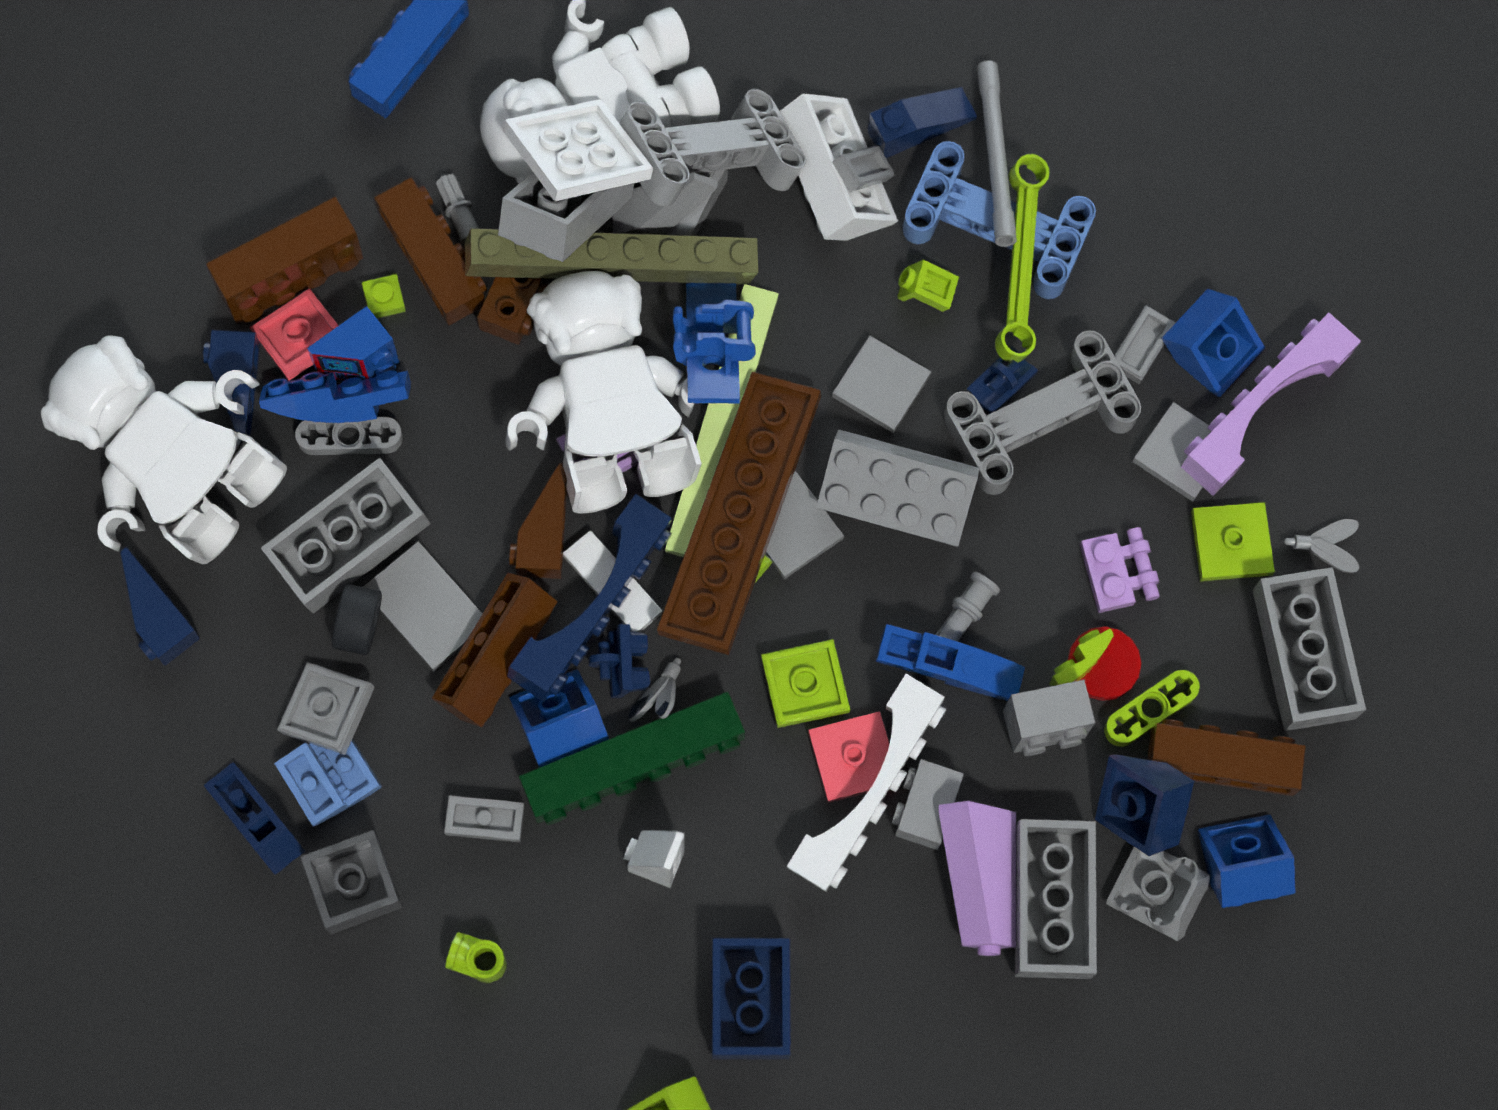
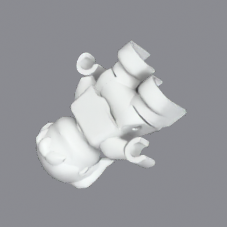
(610, 73)
(607, 393)
(160, 446)

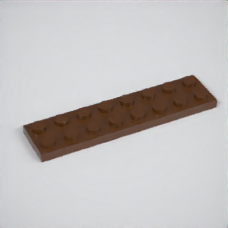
(739, 513)

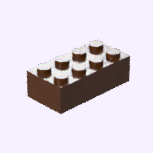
(286, 261)

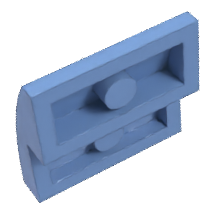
(327, 780)

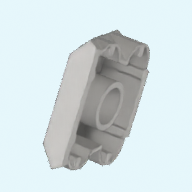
(1160, 891)

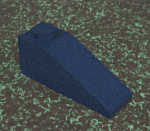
(918, 119)
(235, 352)
(154, 615)
(254, 818)

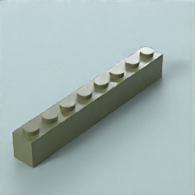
(637, 255)

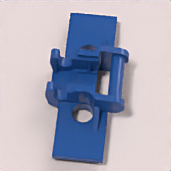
(701, 341)

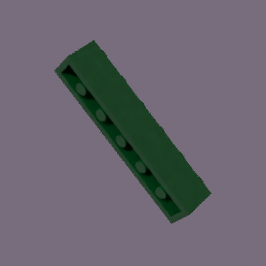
(632, 758)

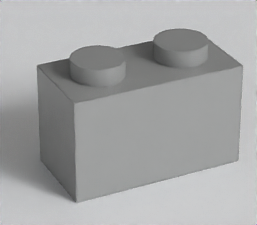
(928, 788)

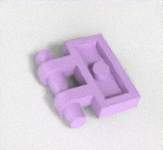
(1109, 574)

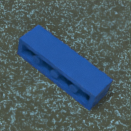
(405, 52)

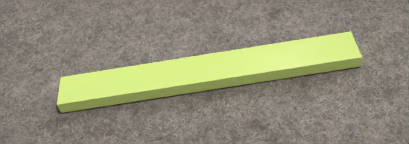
(718, 423)

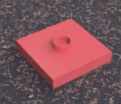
(292, 330)
(849, 755)

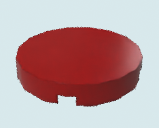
(1116, 668)

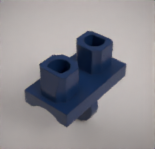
(1001, 382)
(616, 661)

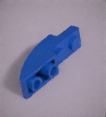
(320, 399)
(950, 662)

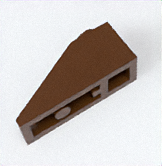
(542, 533)

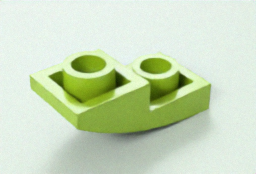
(1087, 655)

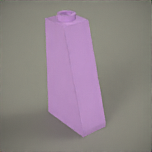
(982, 873)

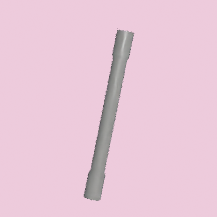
(1003, 215)

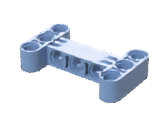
(973, 211)

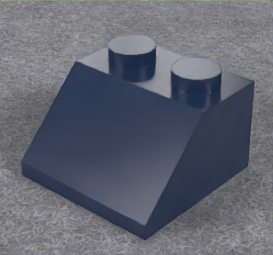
(1144, 802)

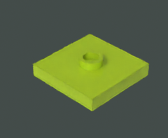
(1232, 541)
(805, 683)

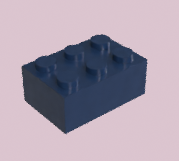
(751, 998)

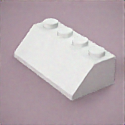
(824, 132)

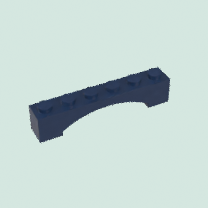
(543, 663)

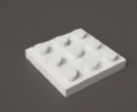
(577, 149)

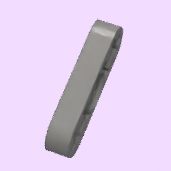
(322, 445)

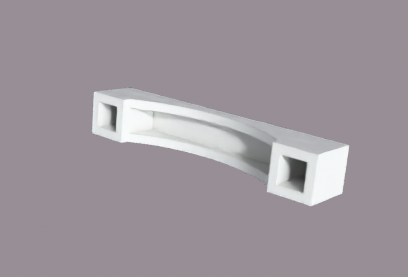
(822, 857)

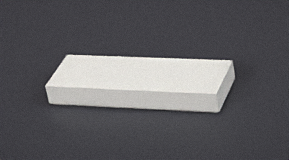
(595, 565)

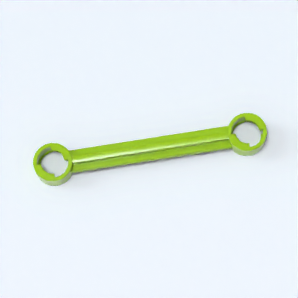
(1022, 258)

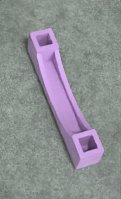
(1321, 350)

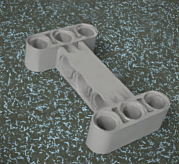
(752, 138)
(1043, 411)

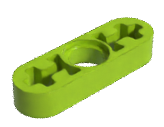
(1179, 702)

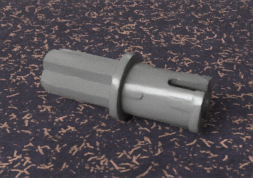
(457, 206)

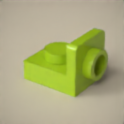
(928, 284)

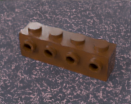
(430, 250)
(506, 307)
(483, 663)
(1228, 758)

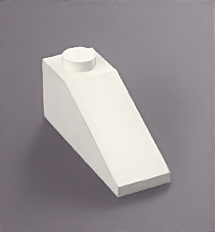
(656, 855)

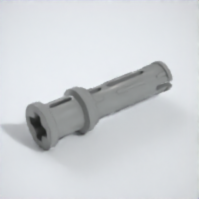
(968, 606)

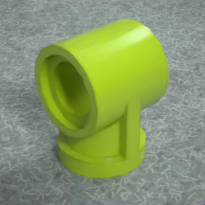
(465, 952)

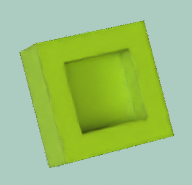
(384, 296)

